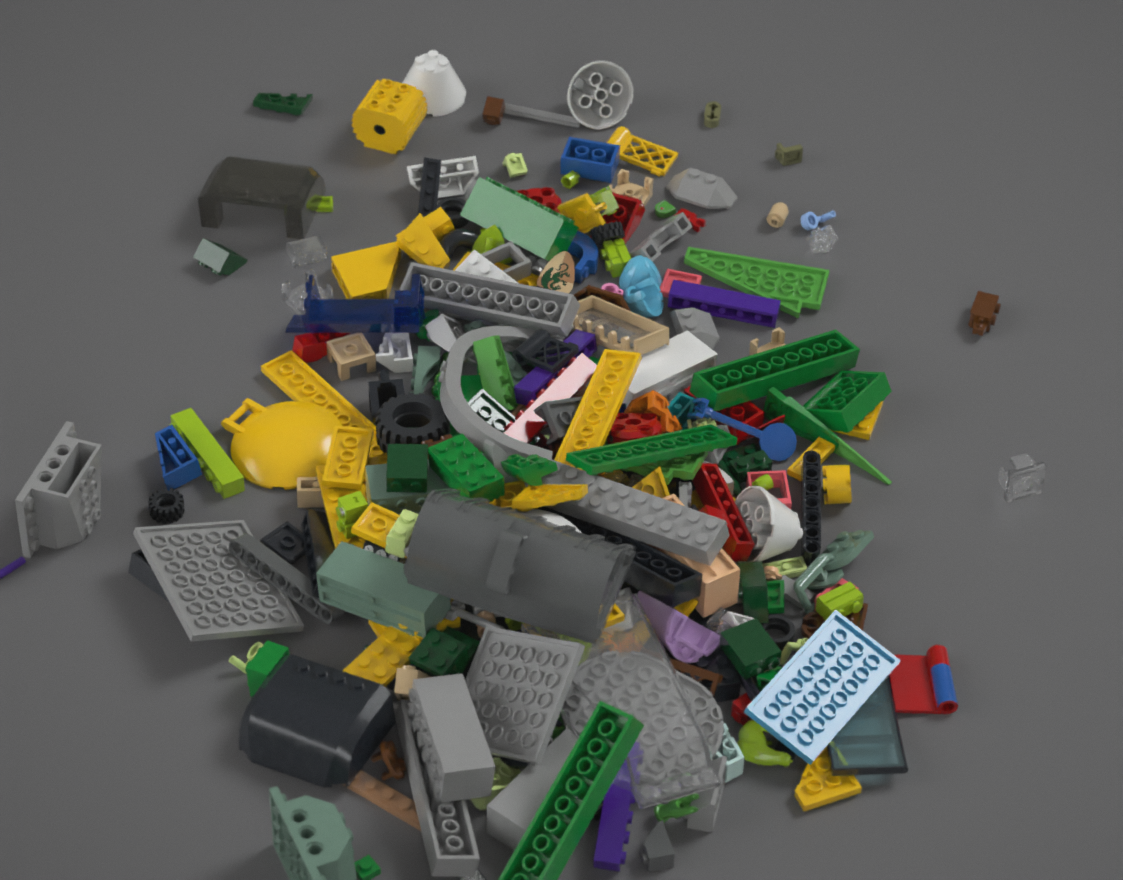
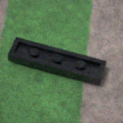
(429, 186)

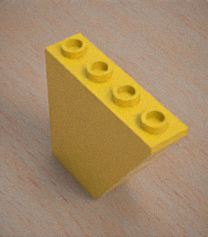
(367, 271)

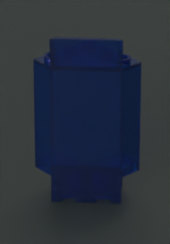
(395, 315)

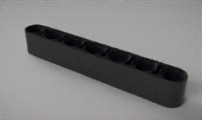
(811, 506)

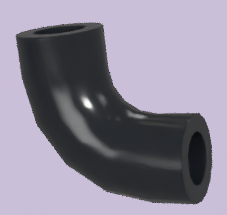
(457, 239)

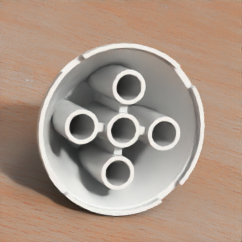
(438, 82)
(600, 94)
(769, 523)

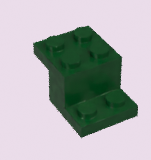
(444, 652)

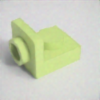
(515, 165)

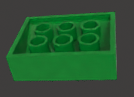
(848, 399)

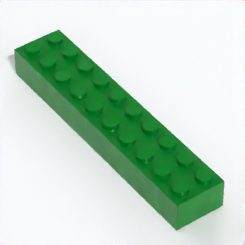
(778, 368)
(574, 795)

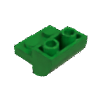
(529, 468)

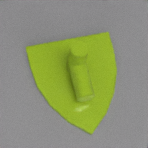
(489, 240)

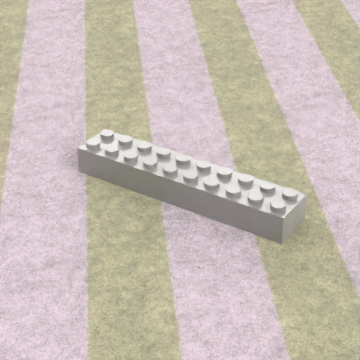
(495, 299)
(641, 515)
(443, 825)

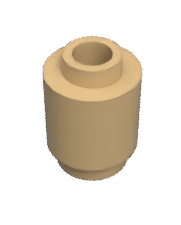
(777, 215)

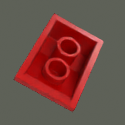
(629, 214)

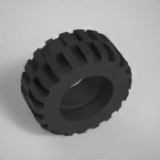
(410, 411)

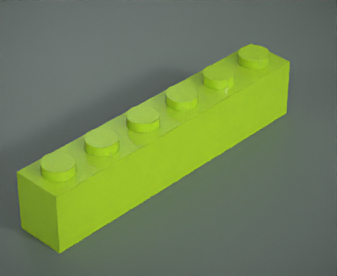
(210, 455)

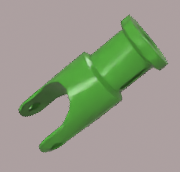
(675, 808)

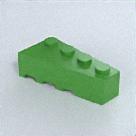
(495, 371)

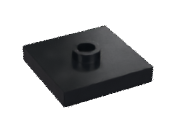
(286, 542)

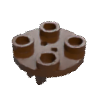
(395, 765)

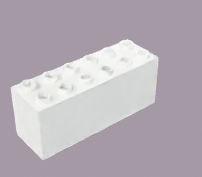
(671, 367)

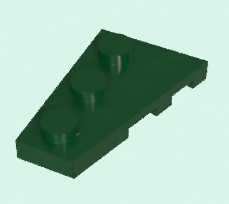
(287, 104)

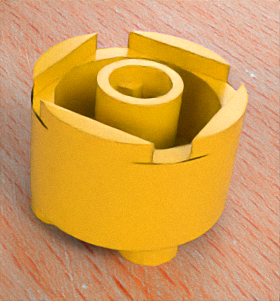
(837, 484)

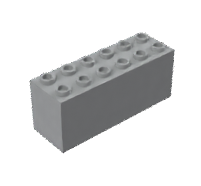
(451, 738)
(518, 802)

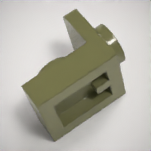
(789, 155)

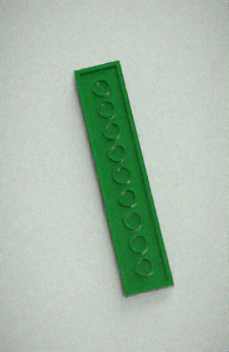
(650, 449)

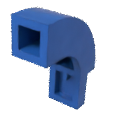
(586, 250)

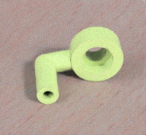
(791, 646)
(250, 655)

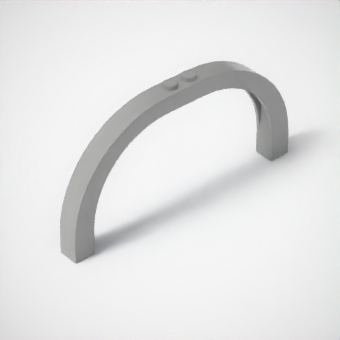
(455, 405)

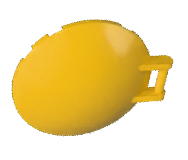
(280, 441)

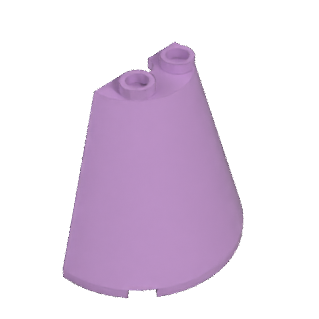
(678, 633)

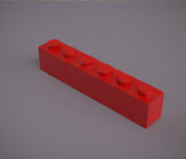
(715, 493)

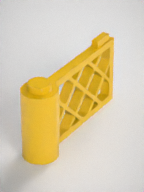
(624, 138)

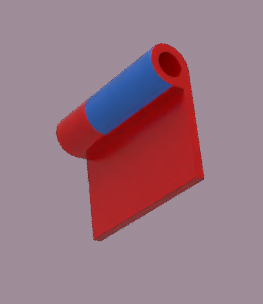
(924, 683)

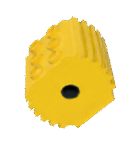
(389, 115)

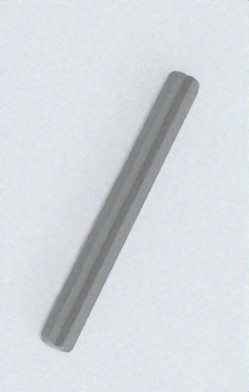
(541, 115)

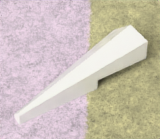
(396, 352)

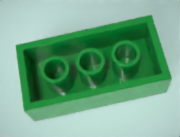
(466, 469)

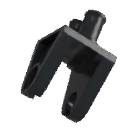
(382, 391)

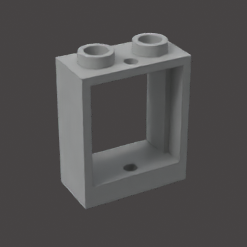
(523, 264)

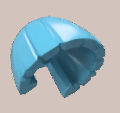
(637, 270)
(644, 298)

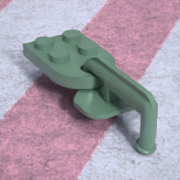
(826, 568)

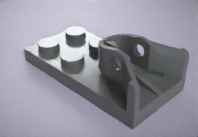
(558, 415)

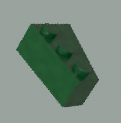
(753, 591)

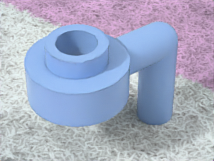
(810, 220)

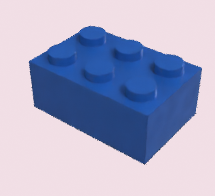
(590, 159)

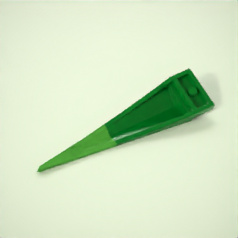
(810, 428)

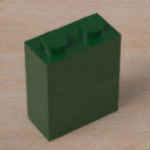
(407, 468)
(750, 648)

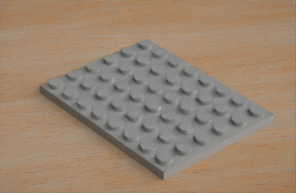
(211, 587)

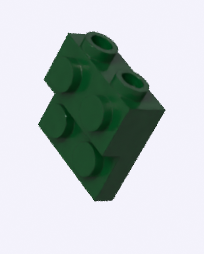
(746, 460)

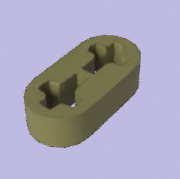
(709, 114)

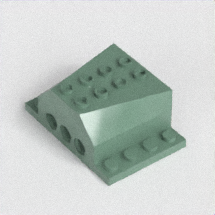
(311, 838)

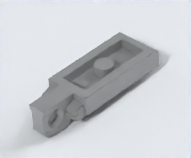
(685, 492)

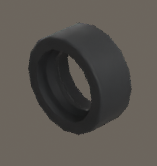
(454, 204)
(781, 623)

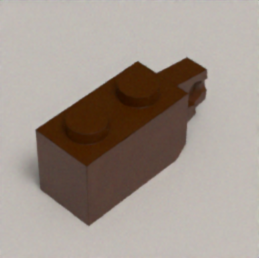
(983, 312)

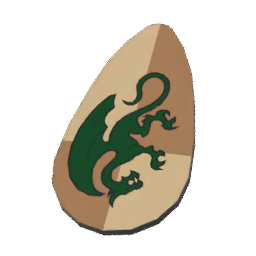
(558, 273)

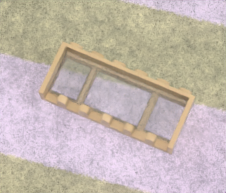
(619, 327)

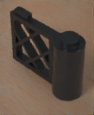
(537, 346)

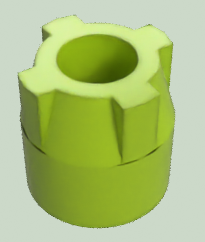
(570, 179)
(764, 481)

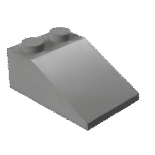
(445, 332)

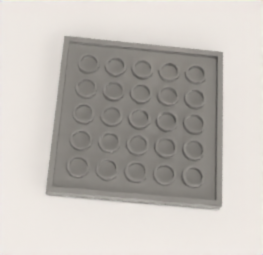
(520, 690)

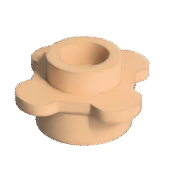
(772, 573)

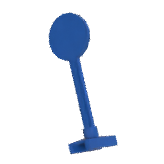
(775, 439)

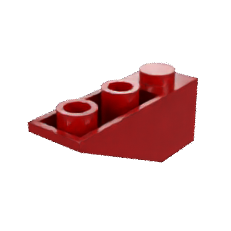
(313, 346)

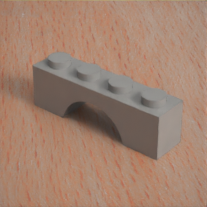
(669, 231)

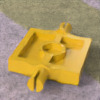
(583, 212)

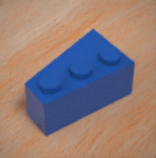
(176, 458)

